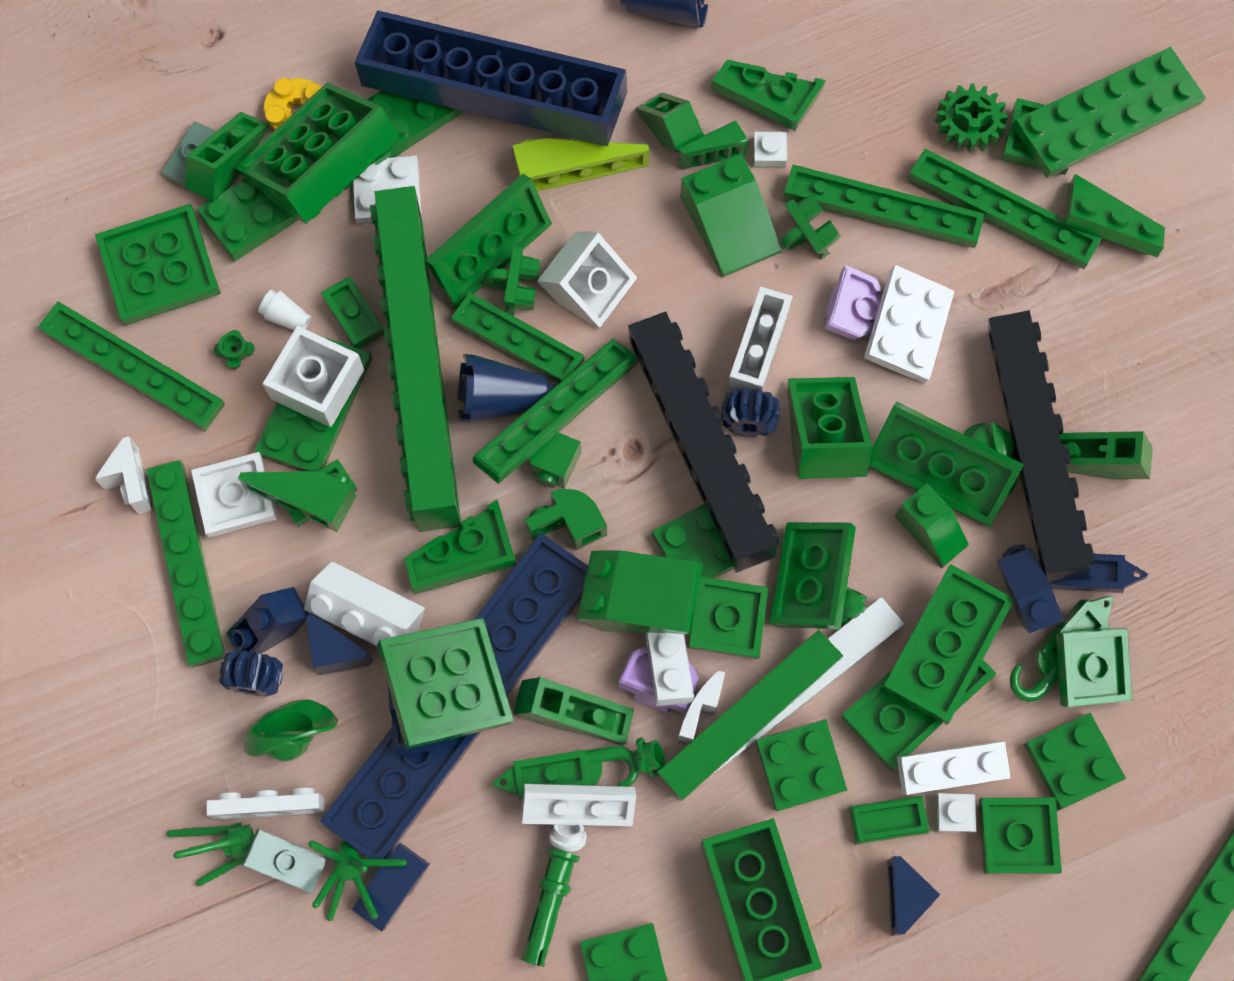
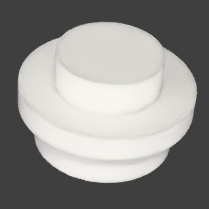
(568, 837)

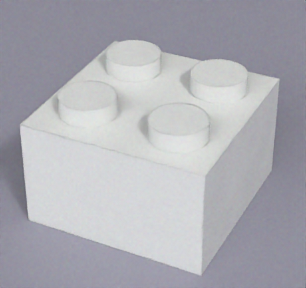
(313, 376)

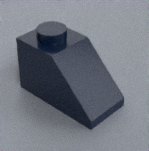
(1030, 589)

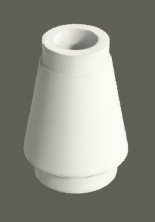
(283, 311)

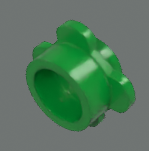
(231, 340)
(649, 756)

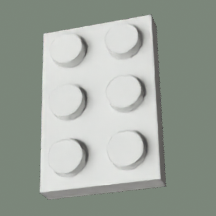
(909, 324)

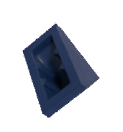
(333, 651)
(908, 895)

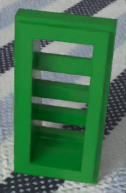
(714, 147)

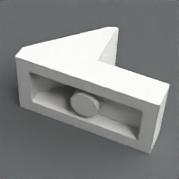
(126, 470)

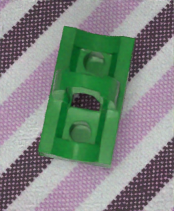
(803, 213)
(508, 280)

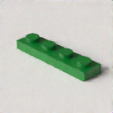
(516, 338)

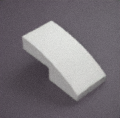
(704, 701)

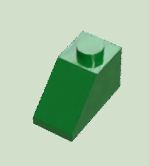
(670, 120)
(555, 460)
(933, 525)

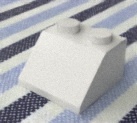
(587, 277)

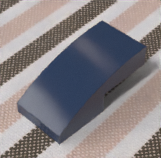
(392, 886)

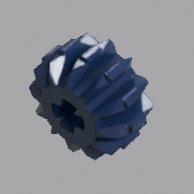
(750, 412)
(251, 673)

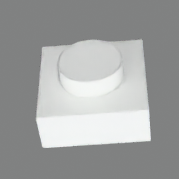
(770, 149)
(956, 813)

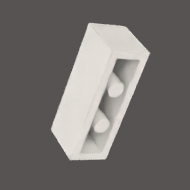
(760, 340)
(361, 605)

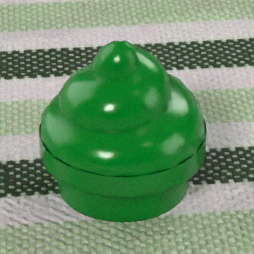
(853, 605)

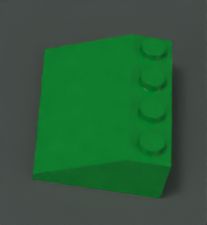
(318, 151)

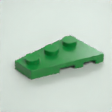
(769, 94)
(1111, 219)
(465, 553)

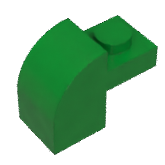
(573, 512)

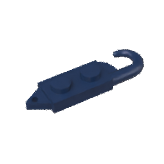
(1108, 574)

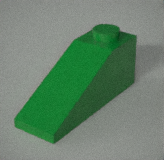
(212, 163)
(1109, 454)
(307, 493)
(572, 710)

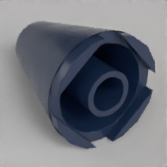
(684, 12)
(497, 389)

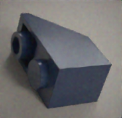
(268, 621)

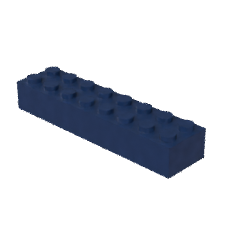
(492, 77)

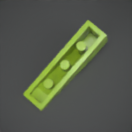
(566, 162)

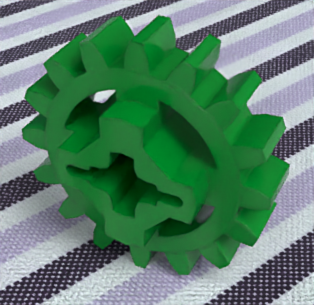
(972, 114)

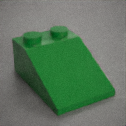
(730, 214)
(828, 428)
(639, 592)

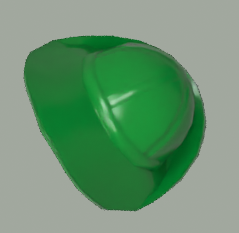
(288, 730)

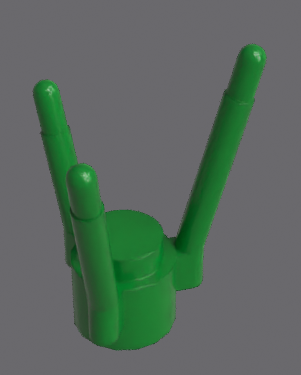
(234, 844)

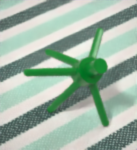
(346, 868)

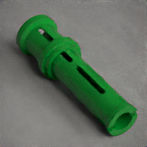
(554, 887)

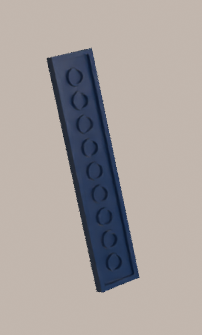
(520, 622)

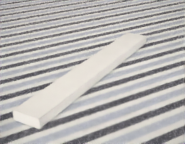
(854, 642)

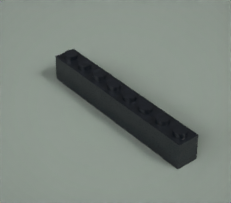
(702, 443)
(1038, 447)

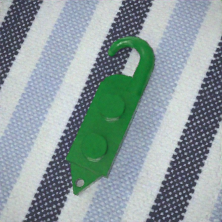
(1083, 617)
(568, 768)

